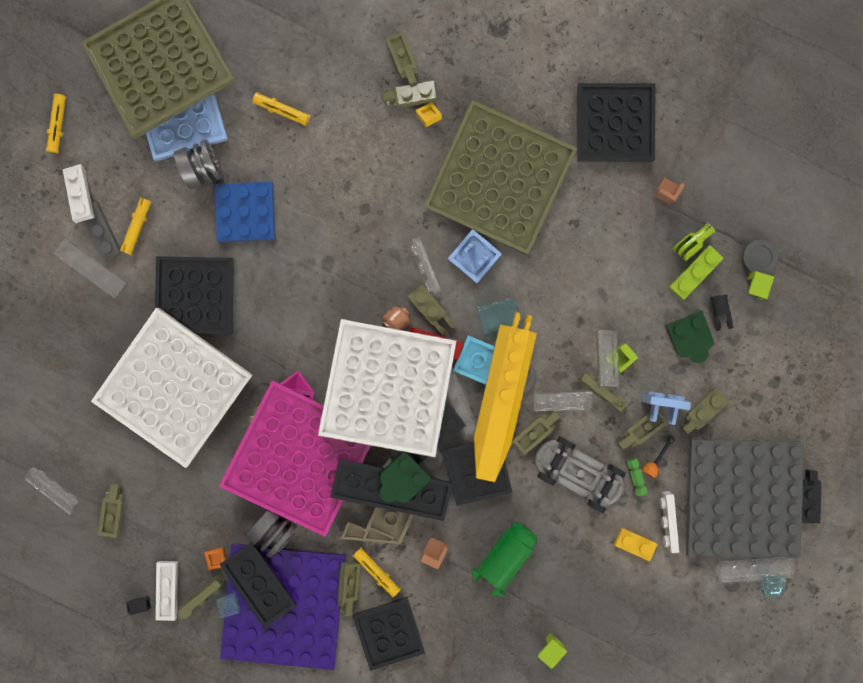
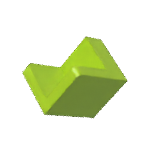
(760, 284)
(625, 357)
(552, 652)

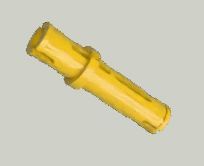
(58, 101)
(280, 108)
(136, 224)
(376, 572)

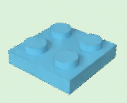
(475, 359)

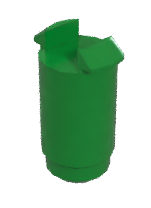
(506, 557)

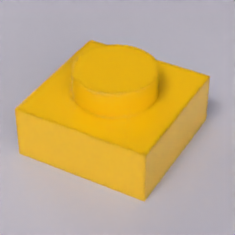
(428, 114)

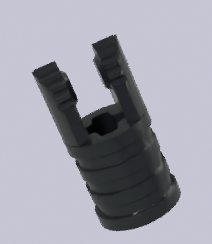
(721, 307)

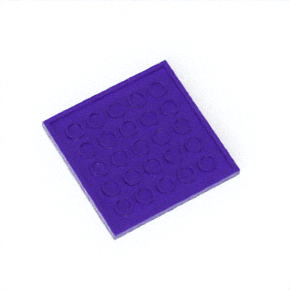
(306, 632)

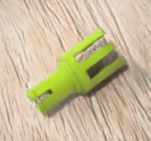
(693, 242)

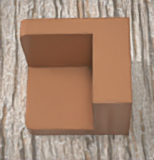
(668, 191)
(434, 552)

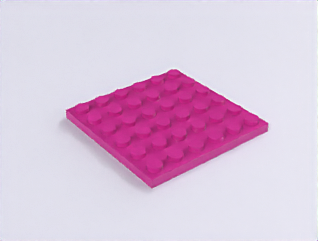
(287, 463)

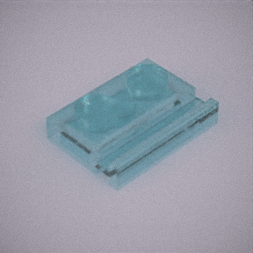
(496, 314)

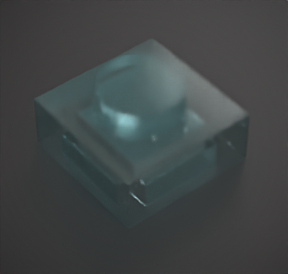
(773, 585)
(228, 605)

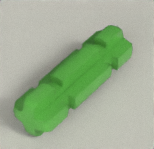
(637, 477)

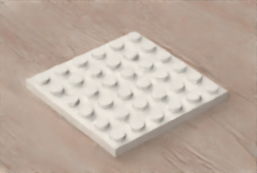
(171, 387)
(387, 388)

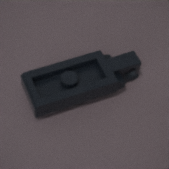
(811, 498)

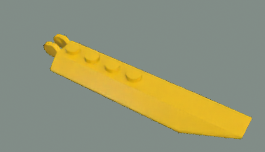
(502, 397)

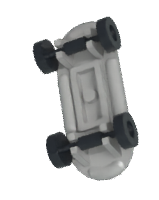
(579, 472)

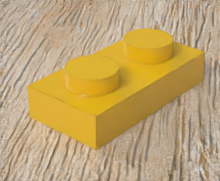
(635, 544)

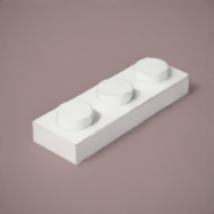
(78, 193)
(669, 522)
(166, 590)

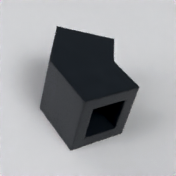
(138, 605)

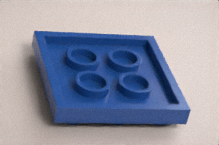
(244, 211)

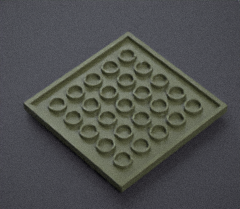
(157, 63)
(500, 177)

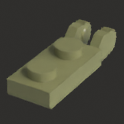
(429, 308)
(200, 597)

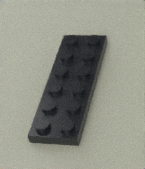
(362, 484)

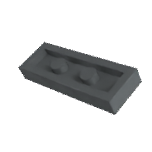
(102, 234)

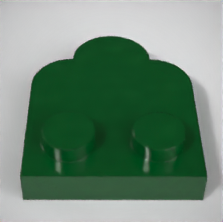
(691, 337)
(402, 479)

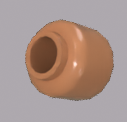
(396, 318)

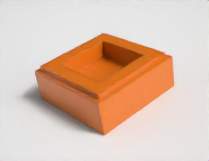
(215, 557)

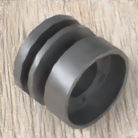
(195, 165)
(271, 532)

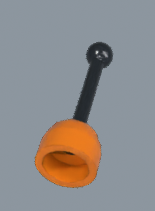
(651, 468)

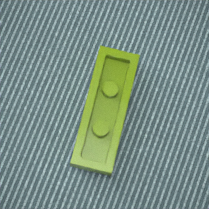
(696, 272)

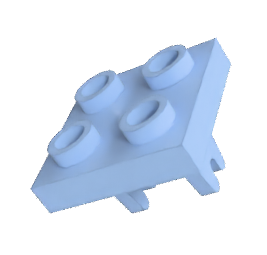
(474, 256)
(673, 401)

